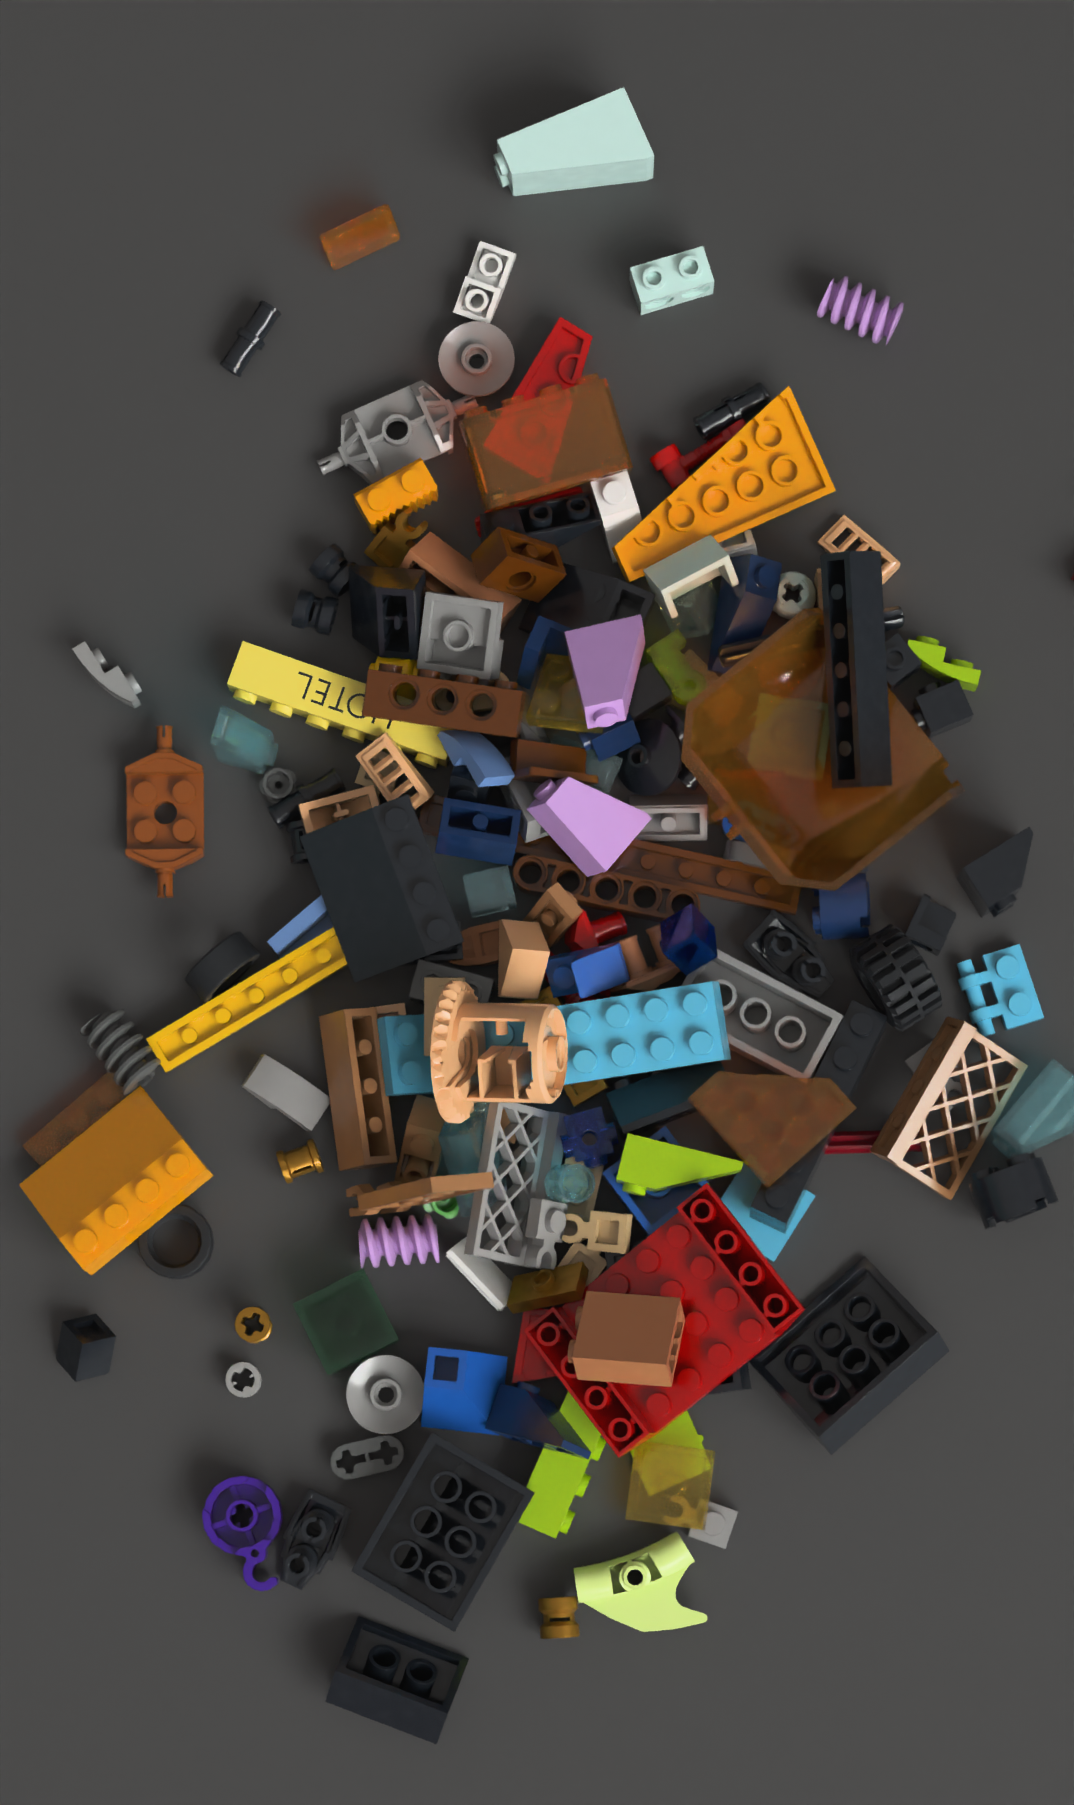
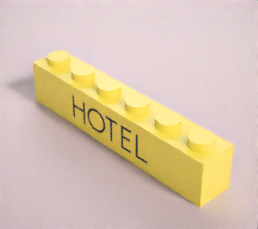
(325, 701)

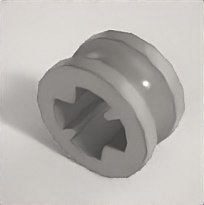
(239, 1368)

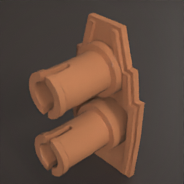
(641, 976)

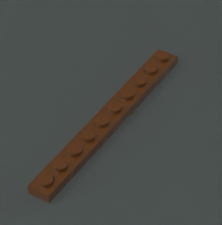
(665, 864)

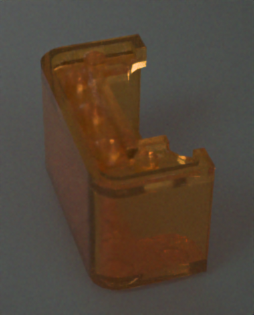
(544, 443)

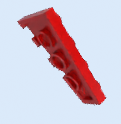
(557, 361)

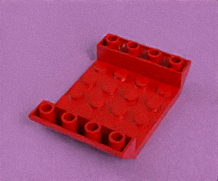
(730, 1309)

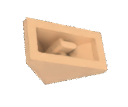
(336, 807)
(521, 959)

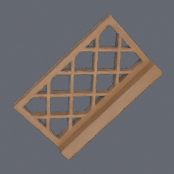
(921, 1096)

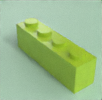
(561, 1476)

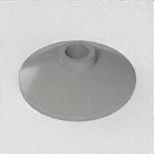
(472, 341)
(364, 1390)

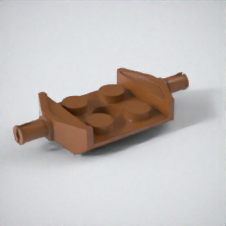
(159, 781)

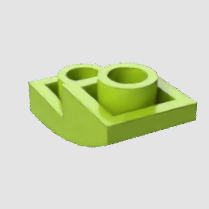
(932, 662)

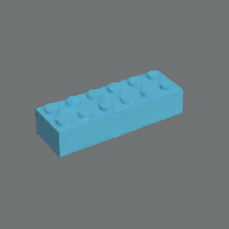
(636, 1032)

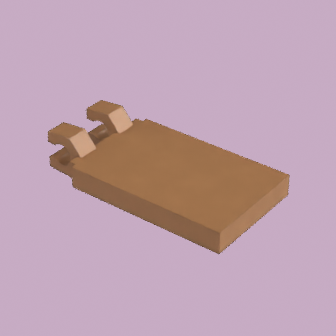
(399, 1197)

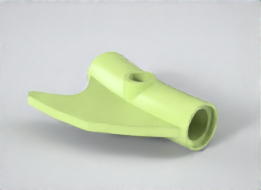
(651, 1602)

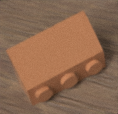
(454, 574)

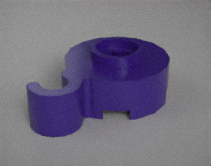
(244, 1541)

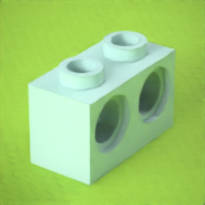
(671, 280)

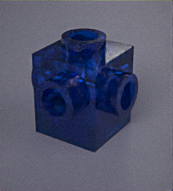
(586, 1123)

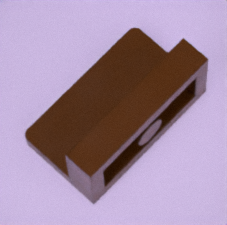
(543, 761)

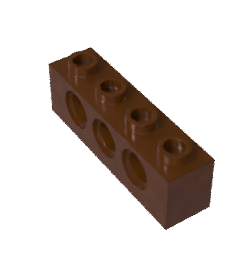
(382, 701)

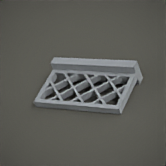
(539, 1151)

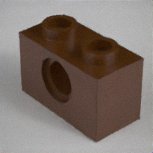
(518, 564)

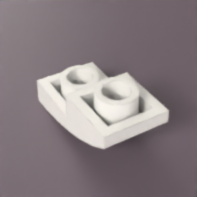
(485, 282)

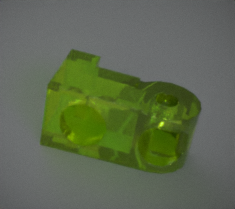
(675, 670)

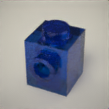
(688, 939)

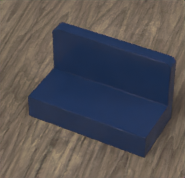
(544, 639)

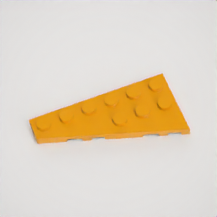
(748, 481)

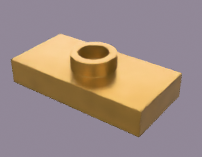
(547, 1287)

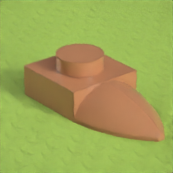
(480, 945)

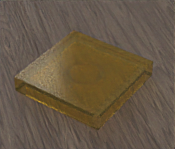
(670, 1485)

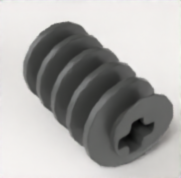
(120, 1050)

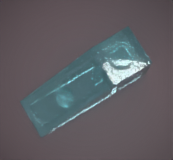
(242, 742)

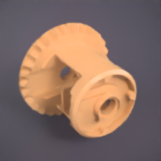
(470, 1074)

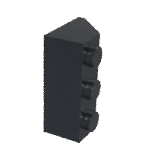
(658, 1098)
(397, 1680)

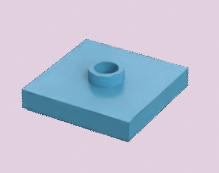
(739, 1199)

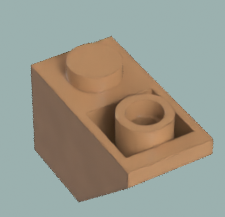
(421, 1147)

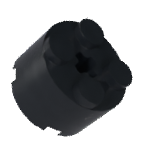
(1013, 1190)

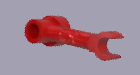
(676, 466)

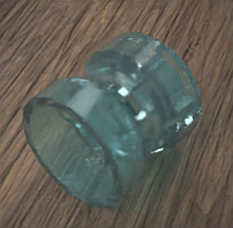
(578, 1182)

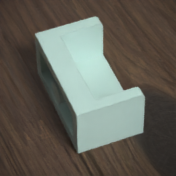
(688, 570)

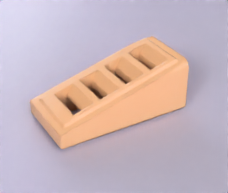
(889, 562)
(414, 779)

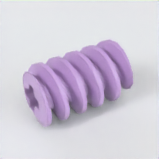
(860, 310)
(398, 1240)

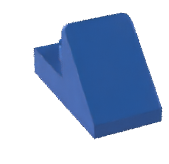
(587, 970)

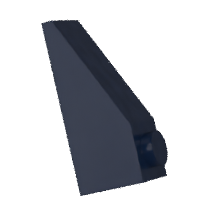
(746, 606)
(533, 1420)

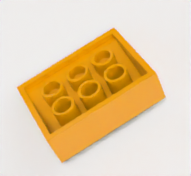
(115, 1181)

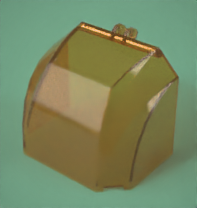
(766, 762)

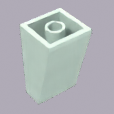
(577, 149)

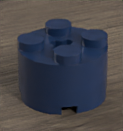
(843, 911)

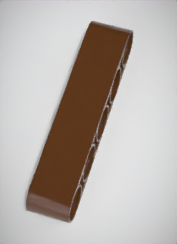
(587, 897)

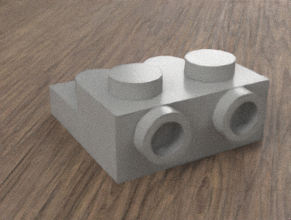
(461, 636)

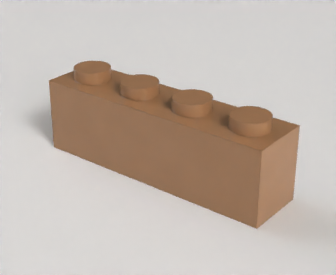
(357, 1089)

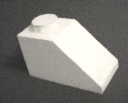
(616, 507)

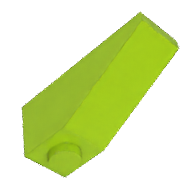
(662, 1165)

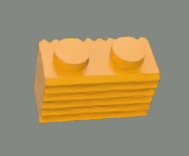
(391, 495)

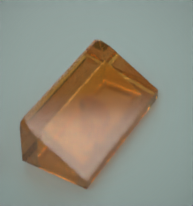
(359, 237)

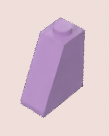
(606, 667)
(586, 822)

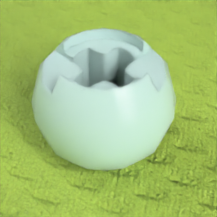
(807, 596)

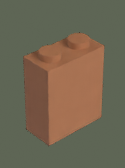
(627, 1338)

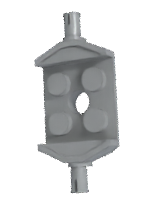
(376, 455)

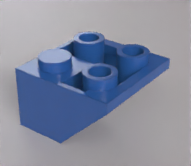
(461, 1389)

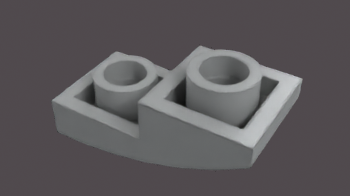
(114, 681)
(286, 1092)

